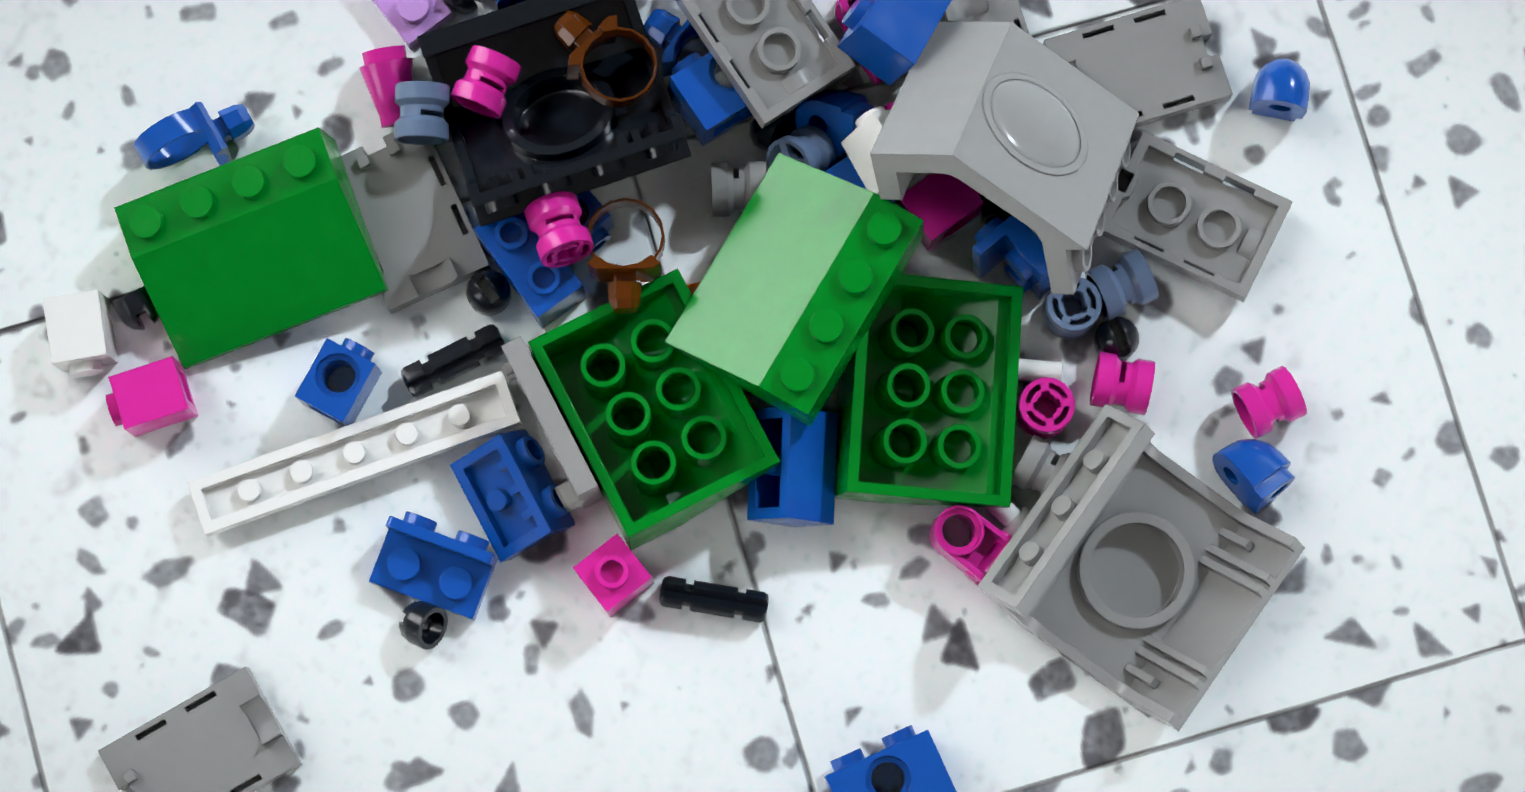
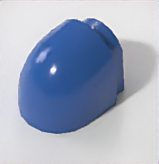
(1280, 90)
(833, 113)
(1253, 472)

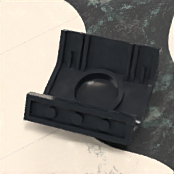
(551, 126)

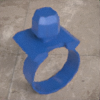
(664, 30)
(190, 130)

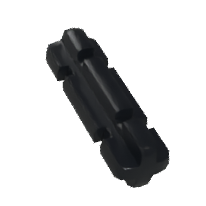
(453, 360)
(714, 599)

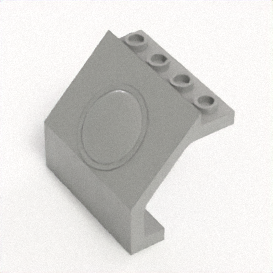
(1014, 129)
(1139, 570)

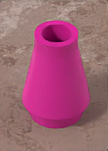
(381, 73)

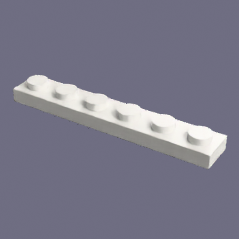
(354, 453)

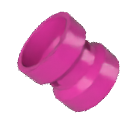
(486, 82)
(559, 230)
(1122, 383)
(1274, 399)
(1038, 414)

